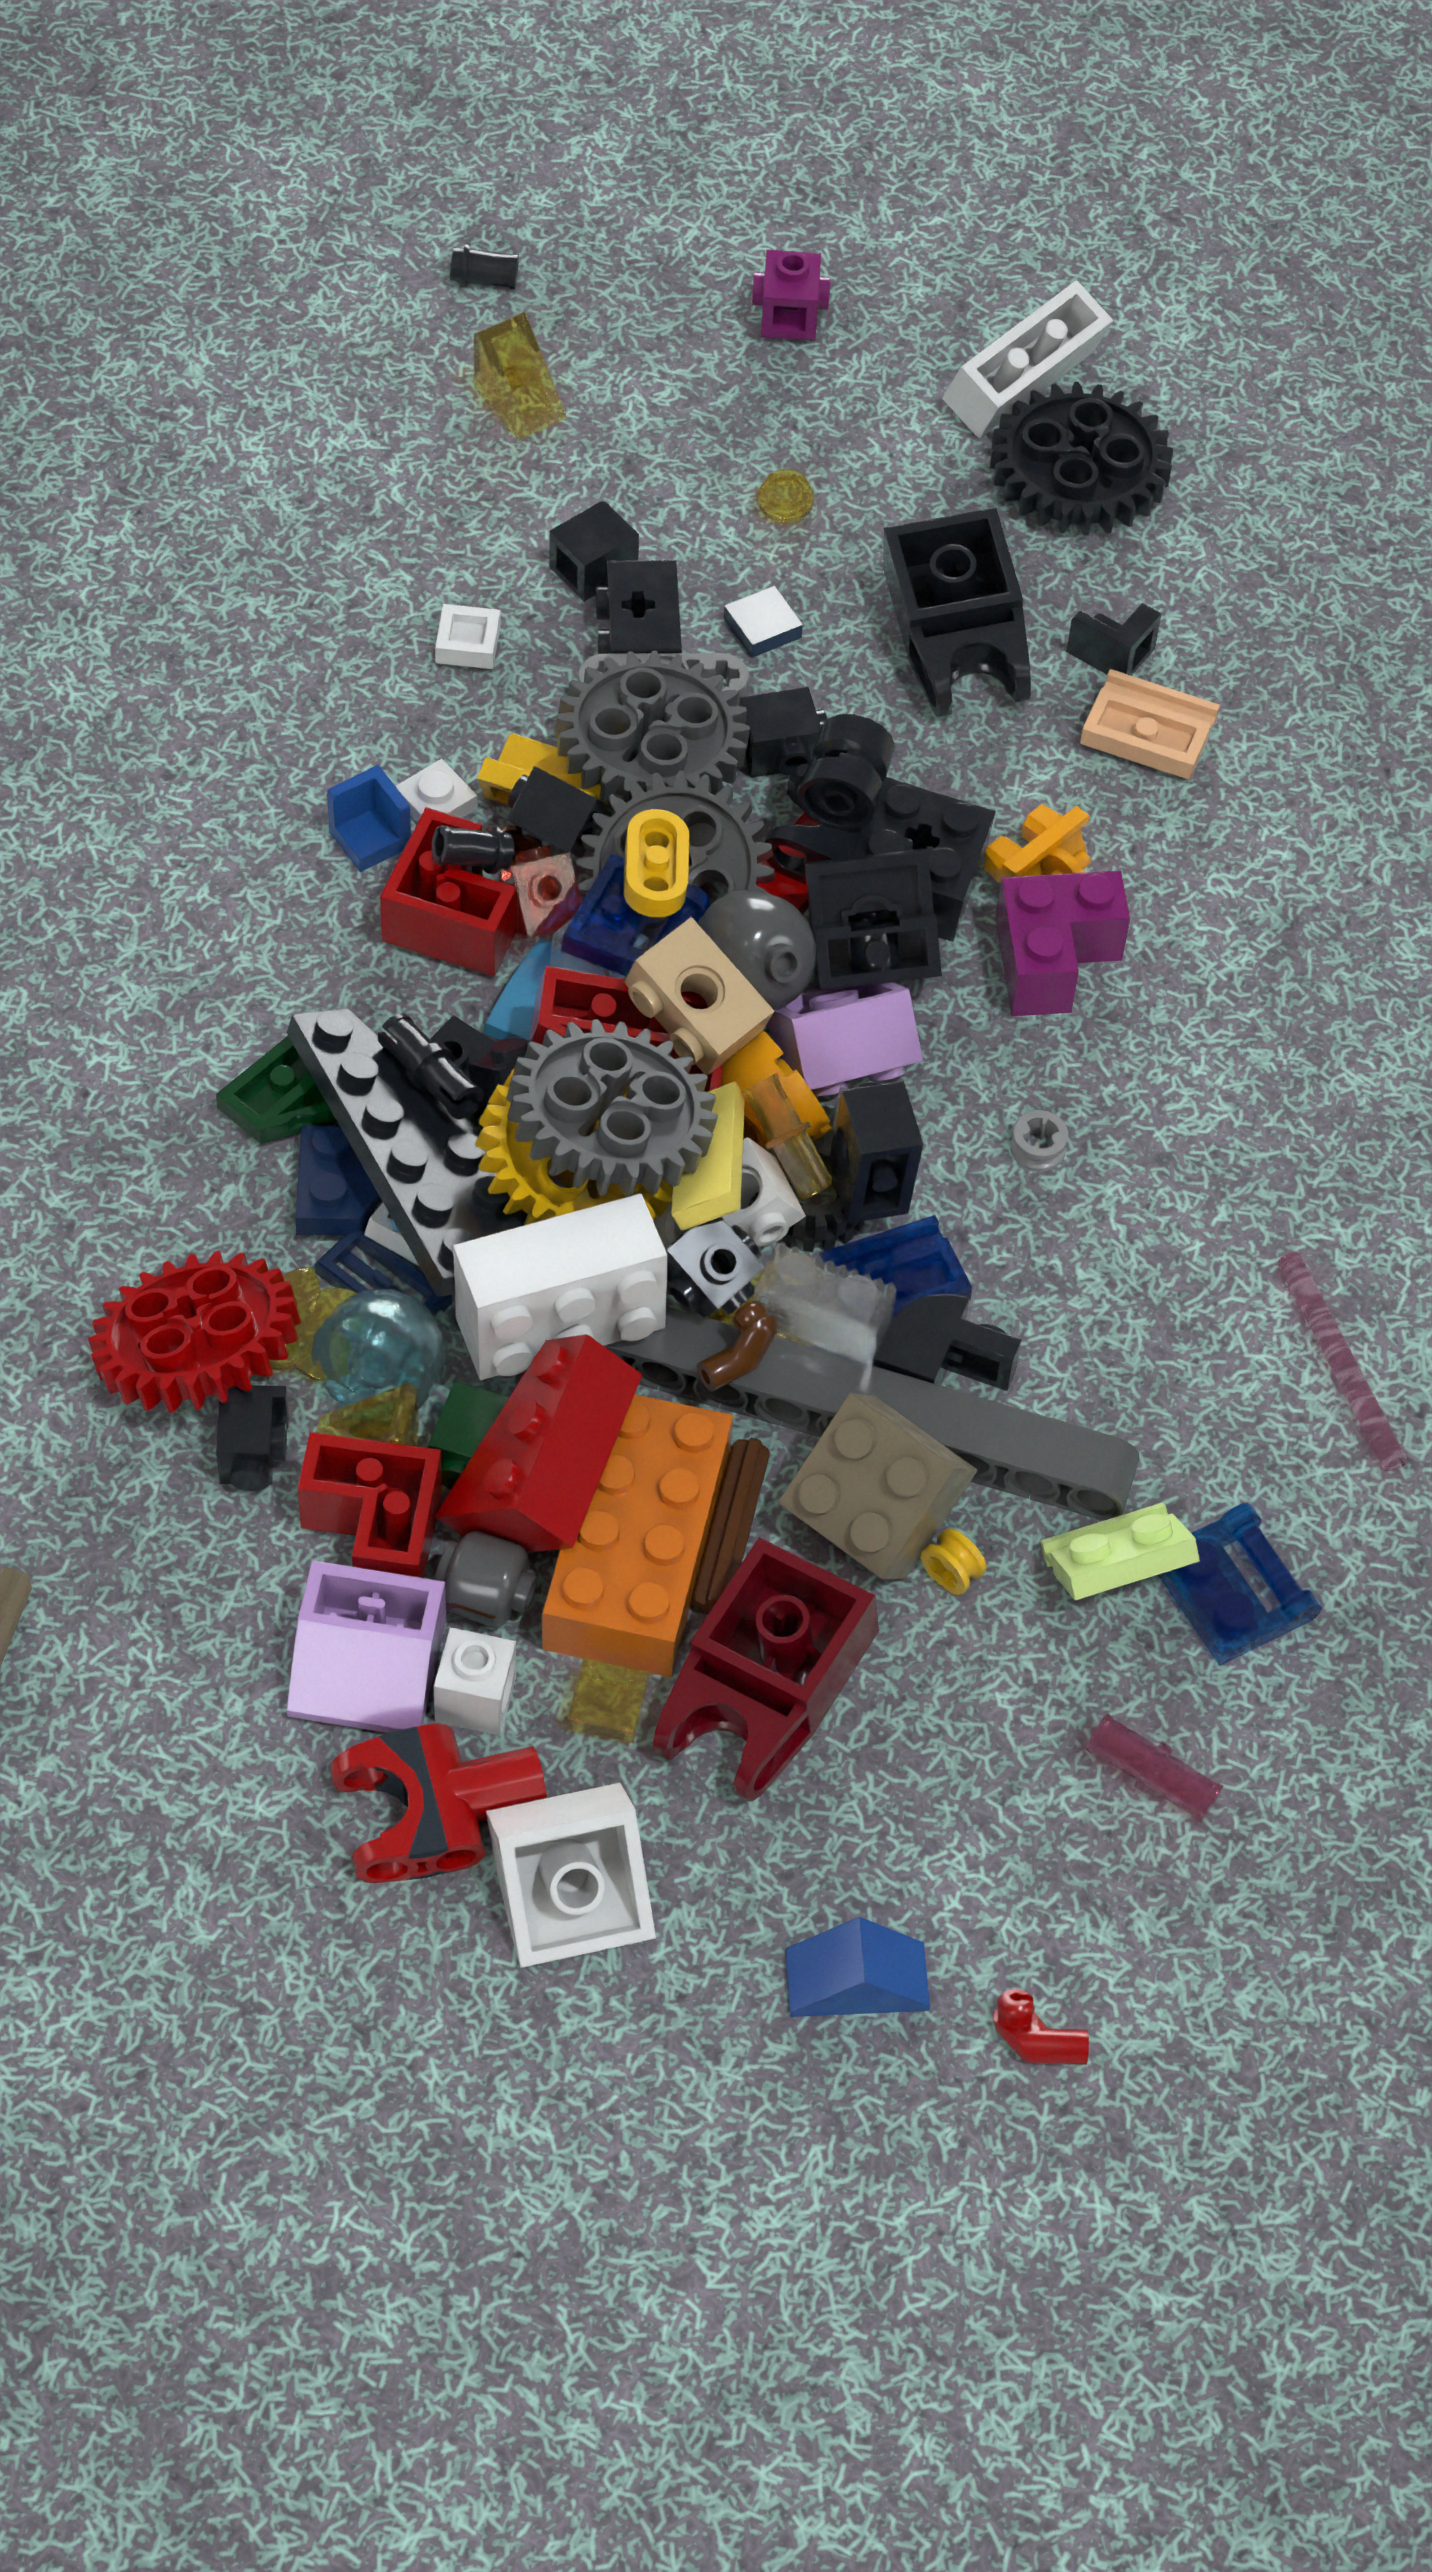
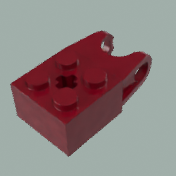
(768, 1663)

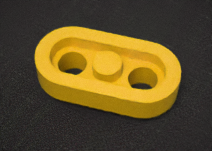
(656, 863)

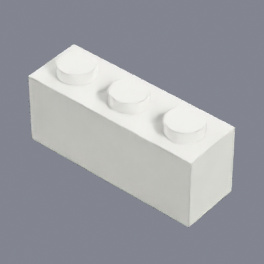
(1027, 358)

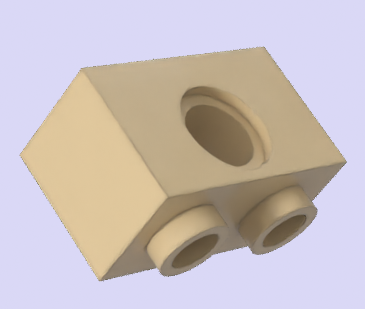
(694, 963)

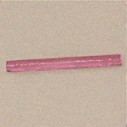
(1342, 1362)

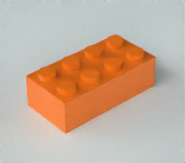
(641, 1546)

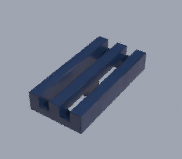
(338, 1278)

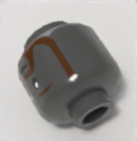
(486, 1578)

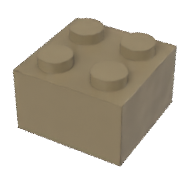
(877, 1486)

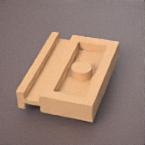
(1150, 724)

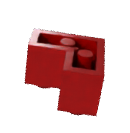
(447, 907)
(376, 1493)

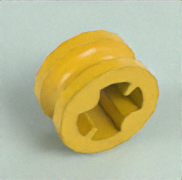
(953, 1561)

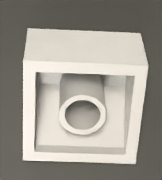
(571, 1874)

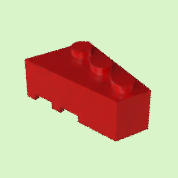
(586, 997)

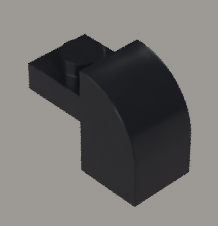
(936, 1337)

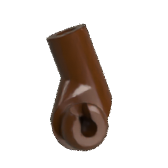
(747, 1351)

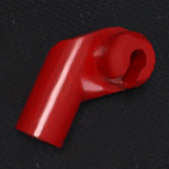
(1032, 2038)

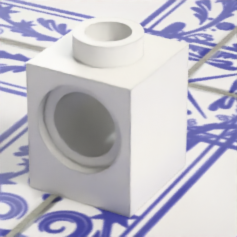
(475, 1681)

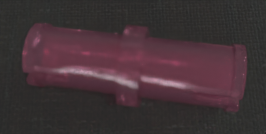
(1154, 1767)

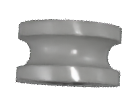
(1044, 1124)

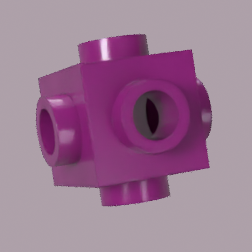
(794, 283)

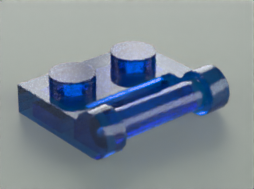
(608, 927)
(1220, 1599)

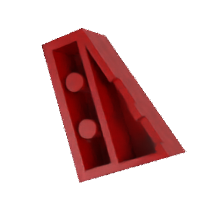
(546, 1448)

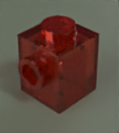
(545, 891)

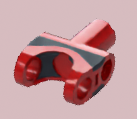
(440, 1795)

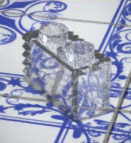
(825, 1304)

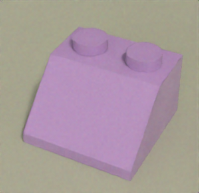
(847, 1035)

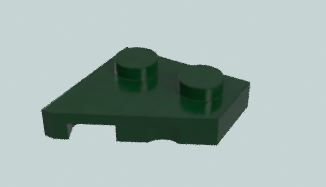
(275, 1096)

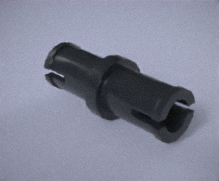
(430, 1066)

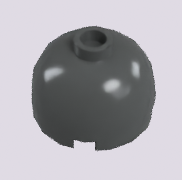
(765, 942)

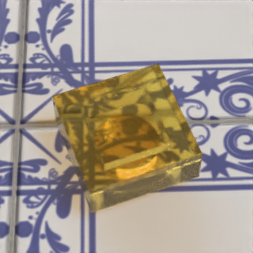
(608, 1700)

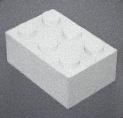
(560, 1279)

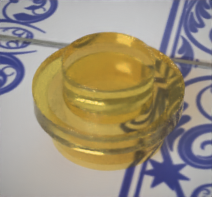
(785, 496)

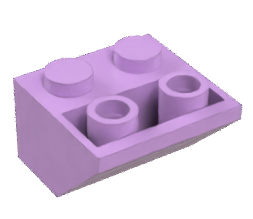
(366, 1648)

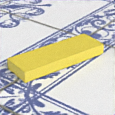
(717, 1181)

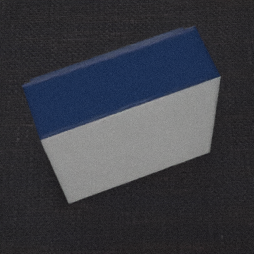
(763, 621)

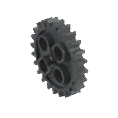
(670, 709)
(727, 859)
(640, 1137)

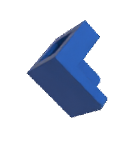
(369, 818)

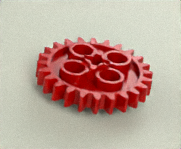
(194, 1331)

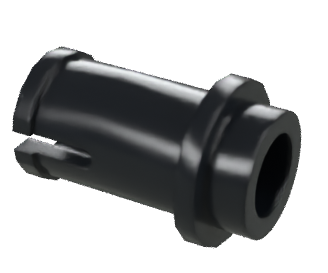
(484, 267)
(476, 848)

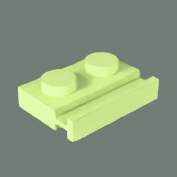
(1119, 1551)

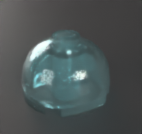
(379, 1344)

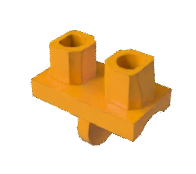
(1052, 848)

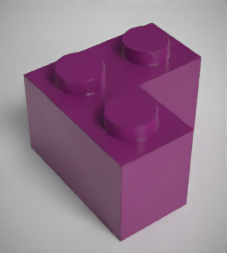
(1050, 927)

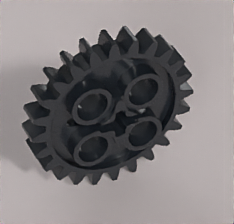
(1081, 458)

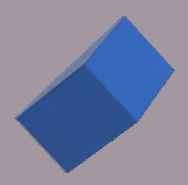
(857, 1971)

